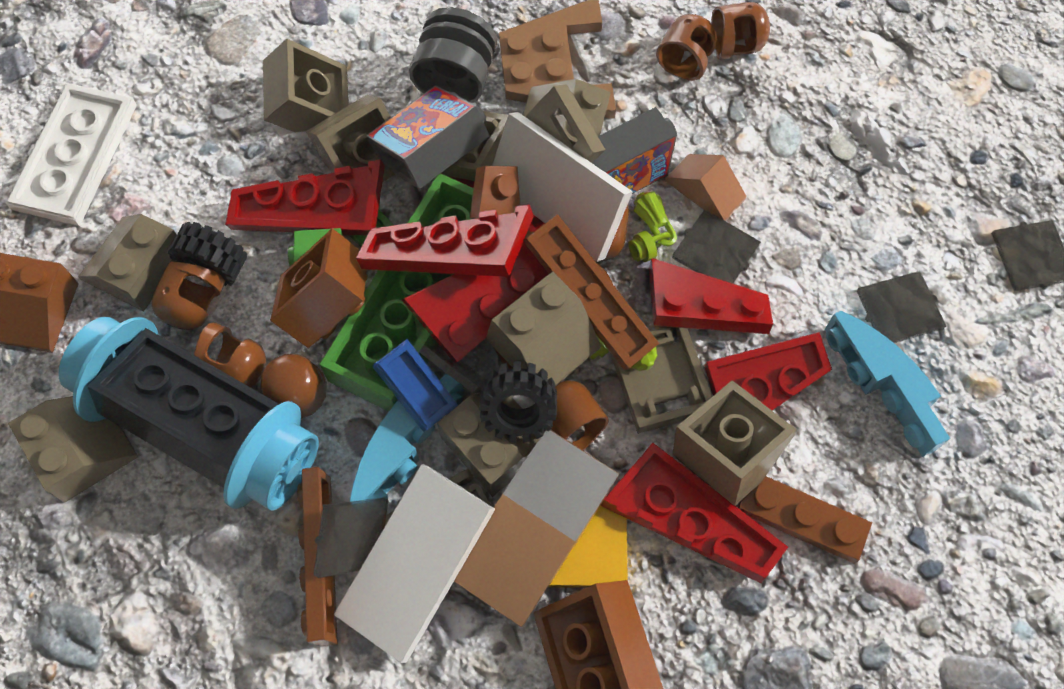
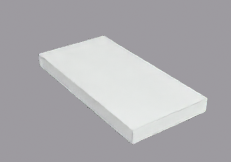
(72, 154)
(563, 183)
(414, 563)

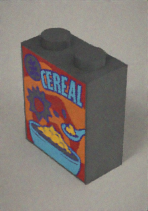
(429, 135)
(638, 150)

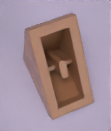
(708, 183)

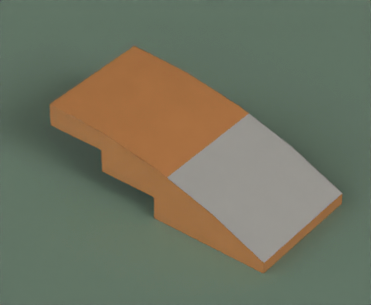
(535, 526)

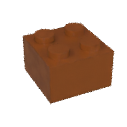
(320, 290)

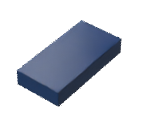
(415, 385)

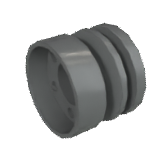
(454, 53)

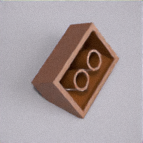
(33, 301)
(597, 640)

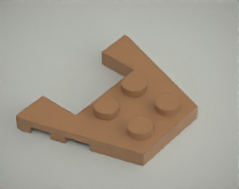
(540, 50)

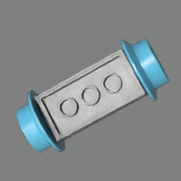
(188, 410)

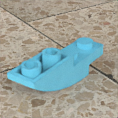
(880, 364)
(391, 452)

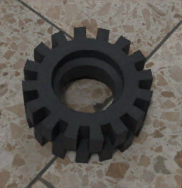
(208, 249)
(518, 421)

